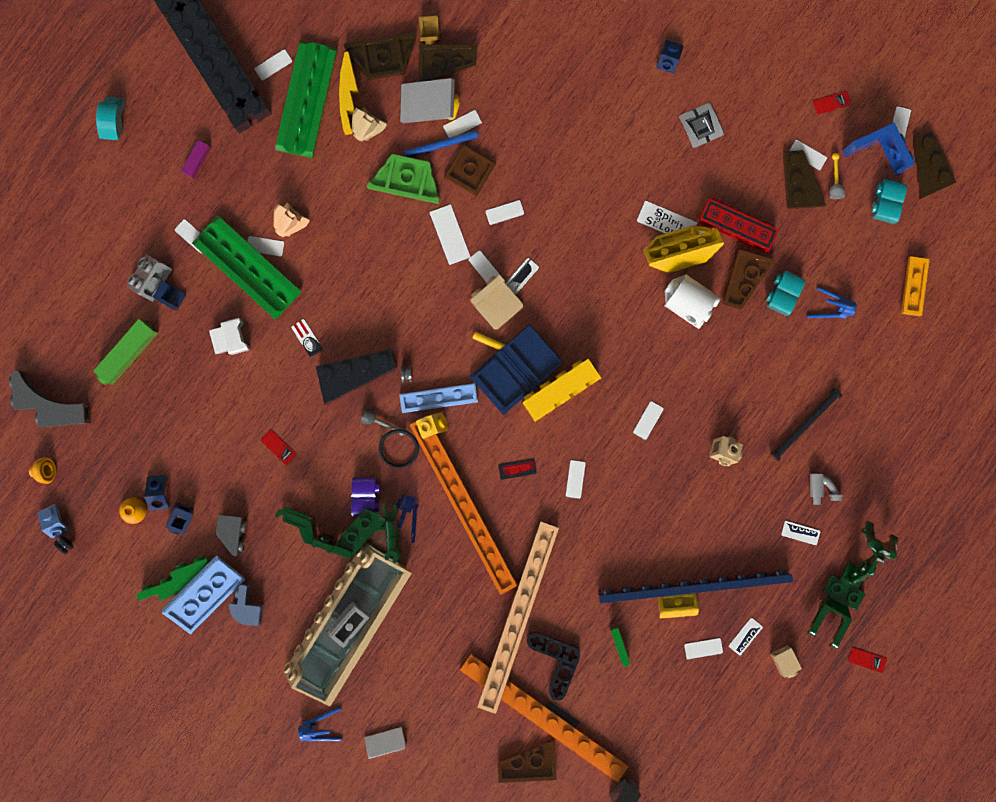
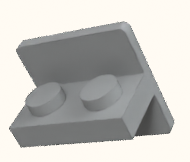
(148, 277)

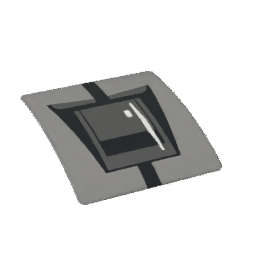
(701, 125)

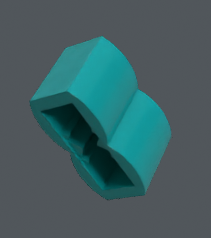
(889, 201)
(785, 293)

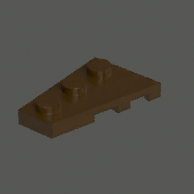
(443, 60)
(931, 165)

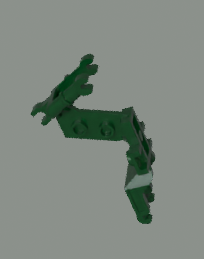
(354, 535)
(844, 590)

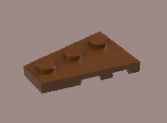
(531, 765)

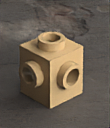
(726, 450)

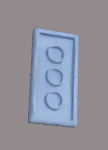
(203, 594)

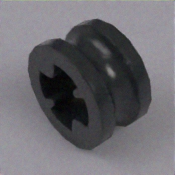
(63, 544)

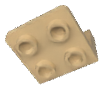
(496, 302)

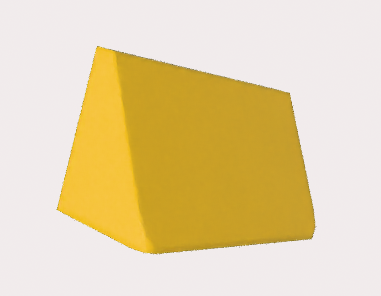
(678, 605)

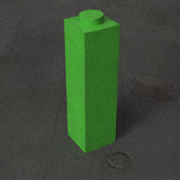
(125, 352)

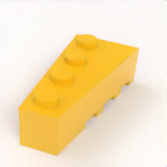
(561, 390)

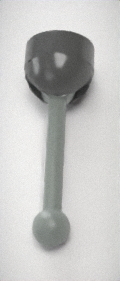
(370, 417)

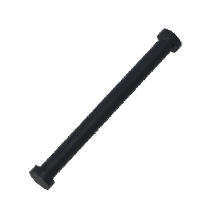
(806, 424)

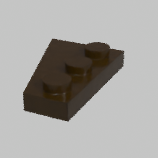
(800, 182)

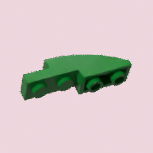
(181, 577)

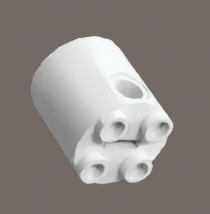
(690, 300)

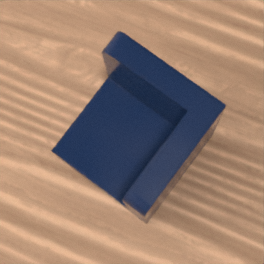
(169, 296)

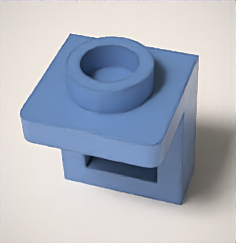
(51, 521)

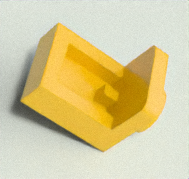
(432, 425)

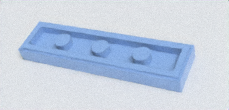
(438, 398)

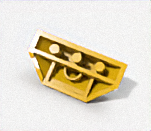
(683, 248)

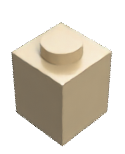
(786, 661)

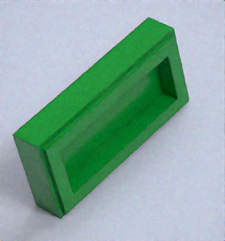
(620, 646)

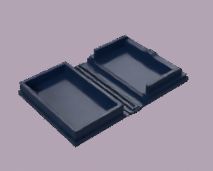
(516, 369)

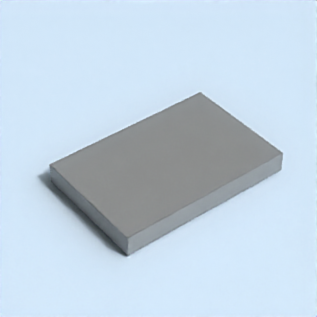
(427, 100)

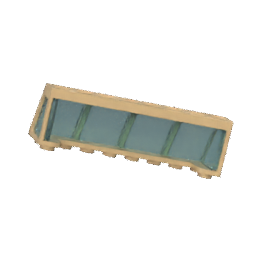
(321, 663)

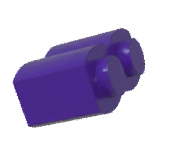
(364, 495)

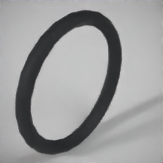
(393, 432)

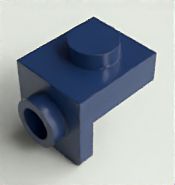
(670, 56)

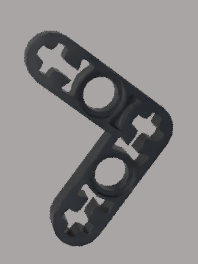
(564, 662)

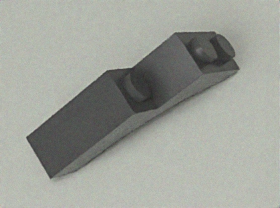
(48, 412)

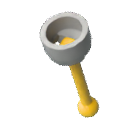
(836, 191)

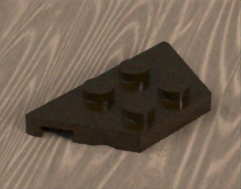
(382, 56)

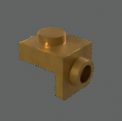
(429, 29)

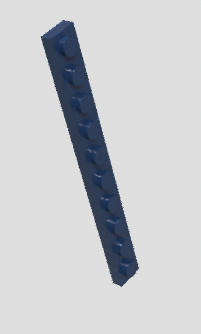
(703, 585)

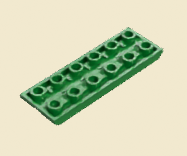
(306, 99)
(246, 267)

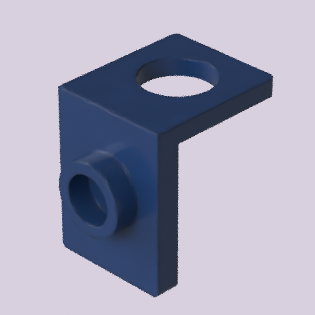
(155, 491)

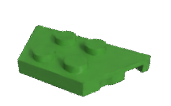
(406, 178)

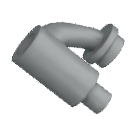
(817, 484)

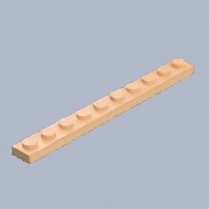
(517, 618)

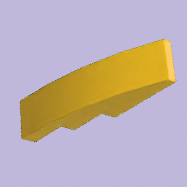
(346, 89)

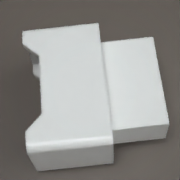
(229, 337)

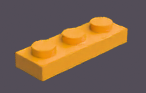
(915, 286)

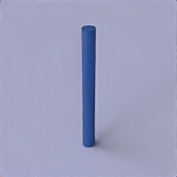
(440, 144)

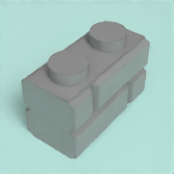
(347, 624)

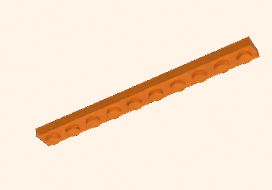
(466, 511)
(550, 722)

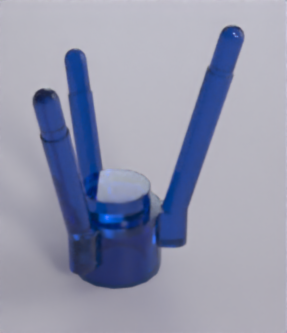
(407, 505)

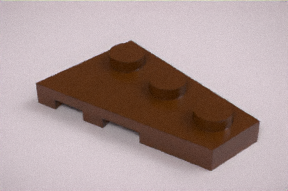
(745, 277)

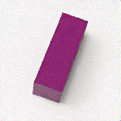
(195, 159)

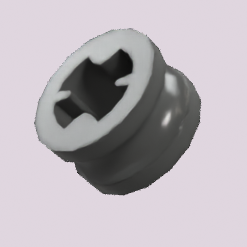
(406, 373)

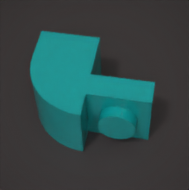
(109, 118)

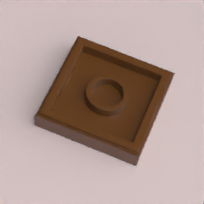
(470, 170)

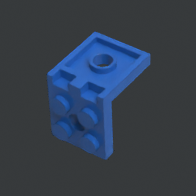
(892, 144)

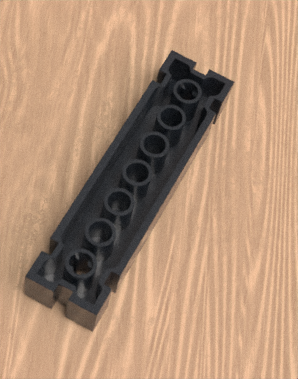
(214, 61)

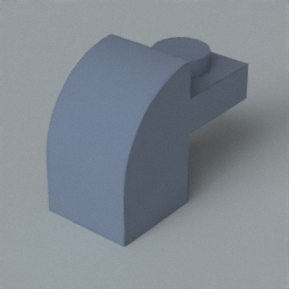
(242, 610)

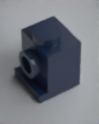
(179, 526)

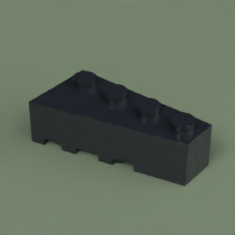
(348, 375)

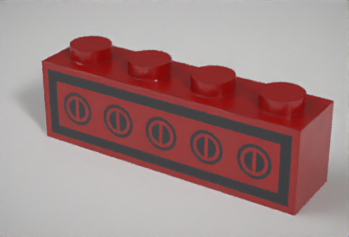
(738, 225)

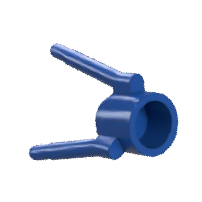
(844, 306)
(309, 731)

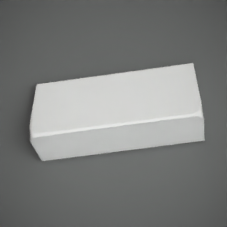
(385, 742)

